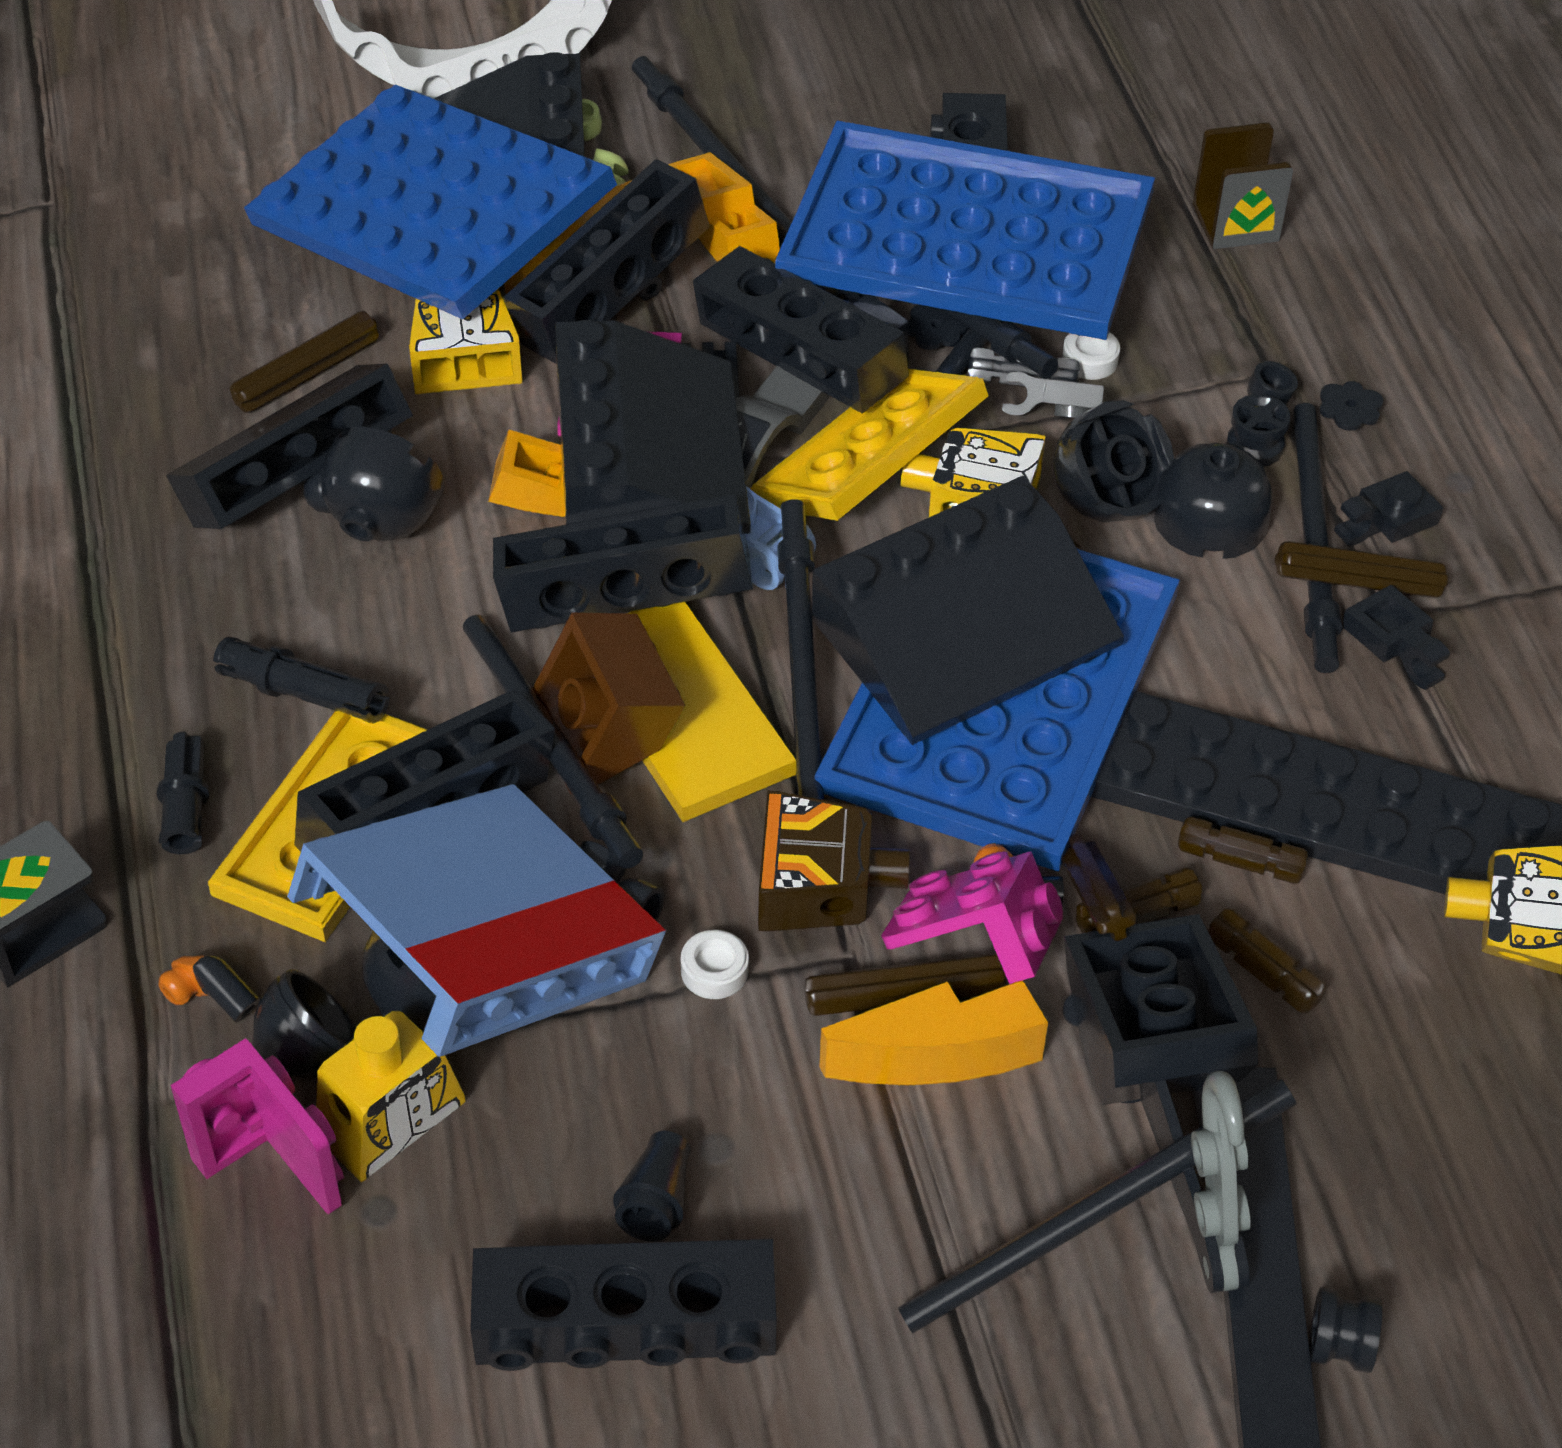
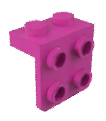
(996, 891)
(242, 1102)

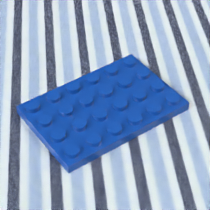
(430, 199)
(968, 229)
(1023, 765)

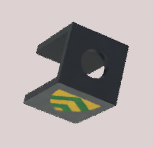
(42, 902)

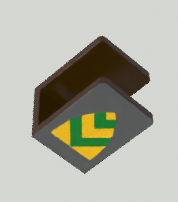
(1236, 190)

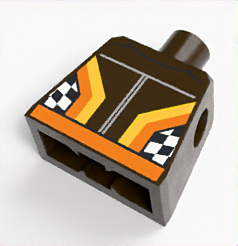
(821, 864)

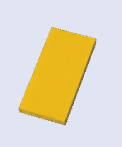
(866, 449)
(722, 738)
(264, 859)

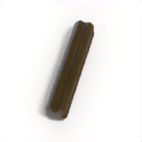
(304, 361)
(1360, 569)
(1098, 888)
(883, 985)

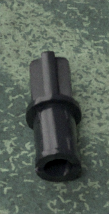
(182, 794)

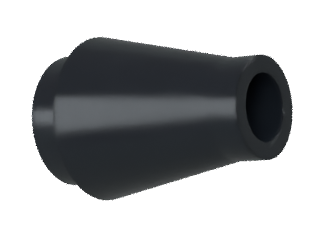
(654, 1190)

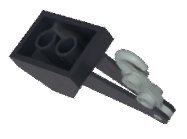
(1167, 1021)

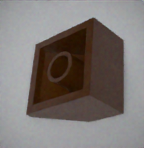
(609, 692)

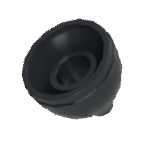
(300, 1024)

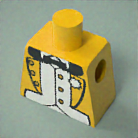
(464, 352)
(974, 464)
(1516, 904)
(384, 1092)

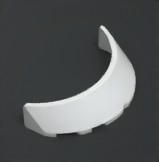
(558, 27)

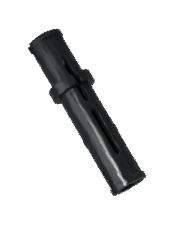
(280, 672)

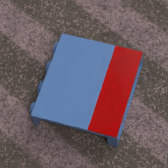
(486, 912)

